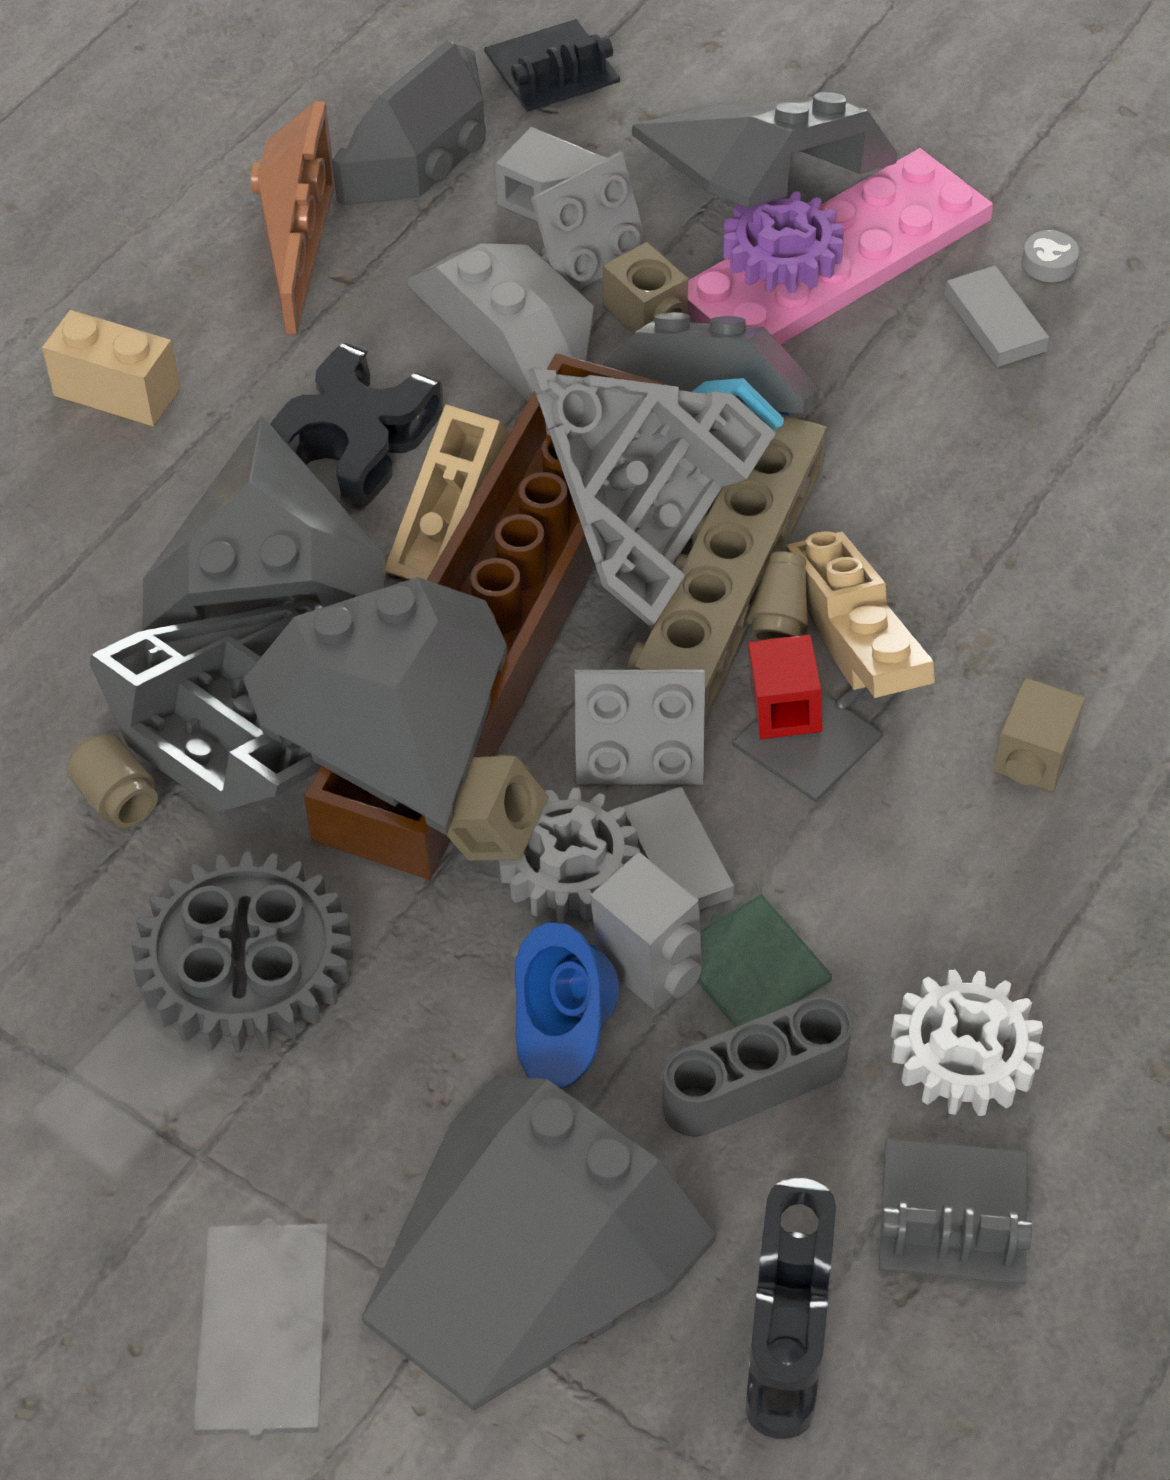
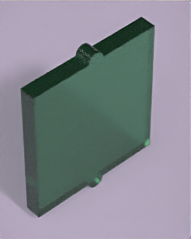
(756, 963)

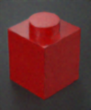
(785, 687)

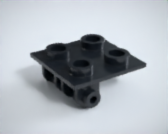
(554, 64)

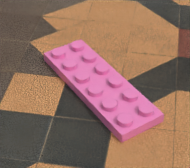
(888, 228)

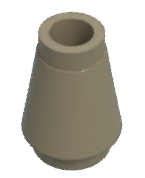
(781, 599)

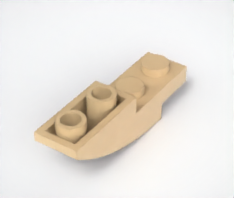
(856, 622)

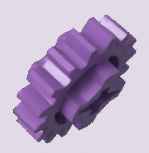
(783, 242)

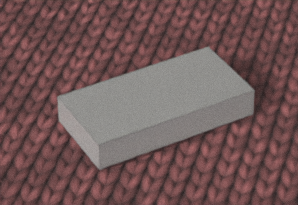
(996, 316)
(679, 846)

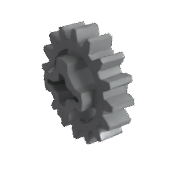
(570, 855)

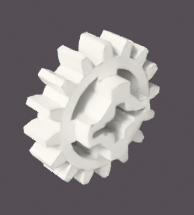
(967, 1042)

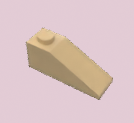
(448, 481)

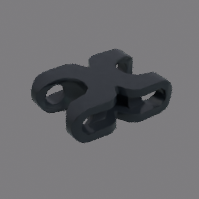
(359, 422)
(790, 1308)

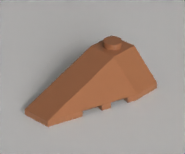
(295, 201)

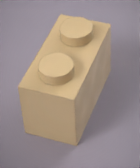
(111, 367)

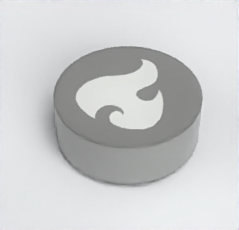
(1050, 256)

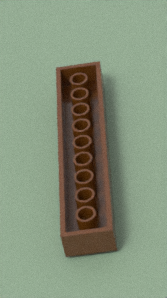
(529, 562)

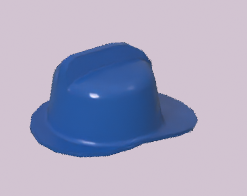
(561, 1002)

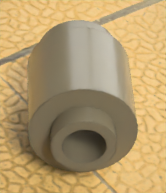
(112, 780)

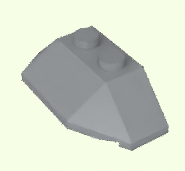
(508, 308)

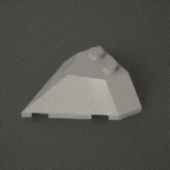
(645, 471)

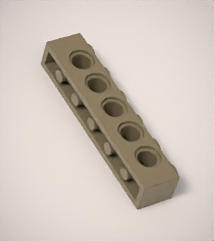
(729, 557)

